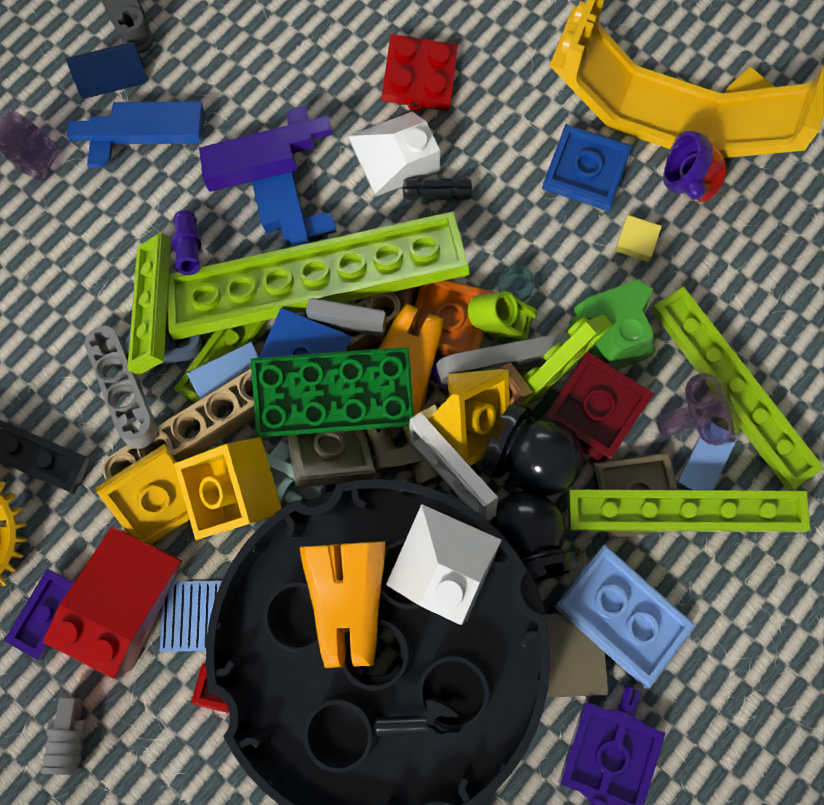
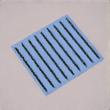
(187, 615)

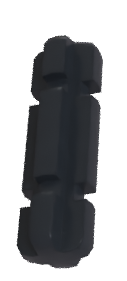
(437, 188)

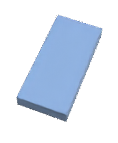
(221, 370)
(705, 463)

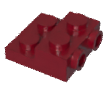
(599, 406)

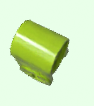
(502, 316)

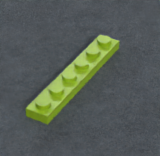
(755, 410)
(688, 511)

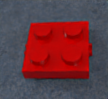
(419, 73)

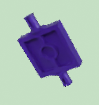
(612, 754)

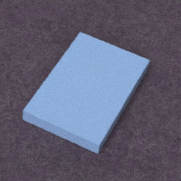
(624, 616)

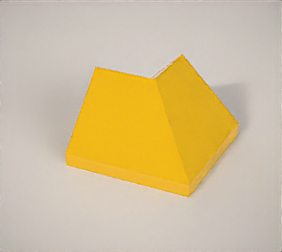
(473, 411)

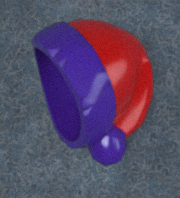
(694, 167)

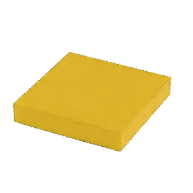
(147, 496)

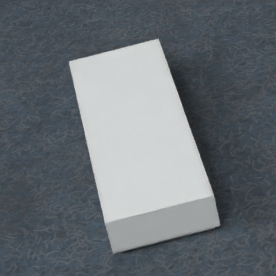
(452, 467)

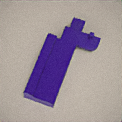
(261, 153)

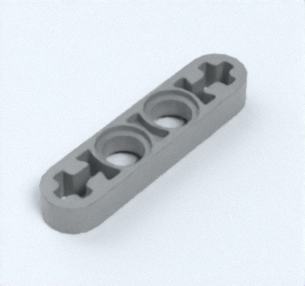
(521, 354)
(118, 386)

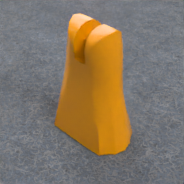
(421, 348)
(345, 598)

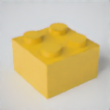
(228, 487)

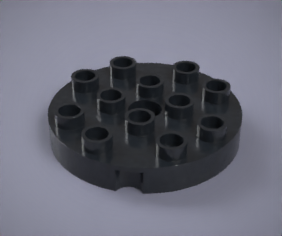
(310, 727)

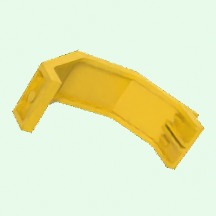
(663, 107)

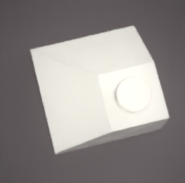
(396, 152)
(443, 564)

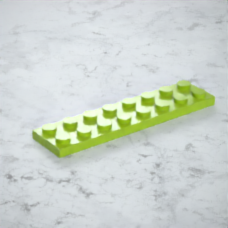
(327, 269)

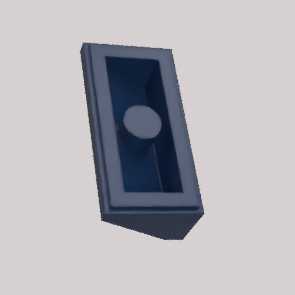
(107, 70)

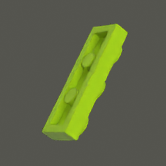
(564, 356)

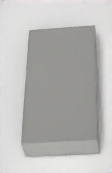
(347, 317)

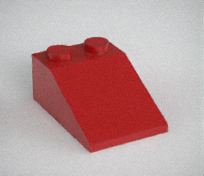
(113, 603)

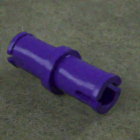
(186, 242)

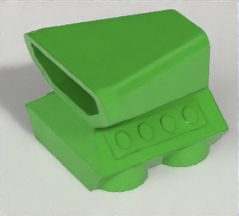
(631, 336)

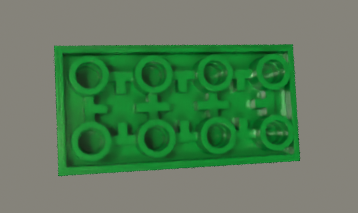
(332, 392)

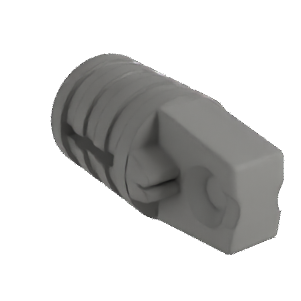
(65, 739)

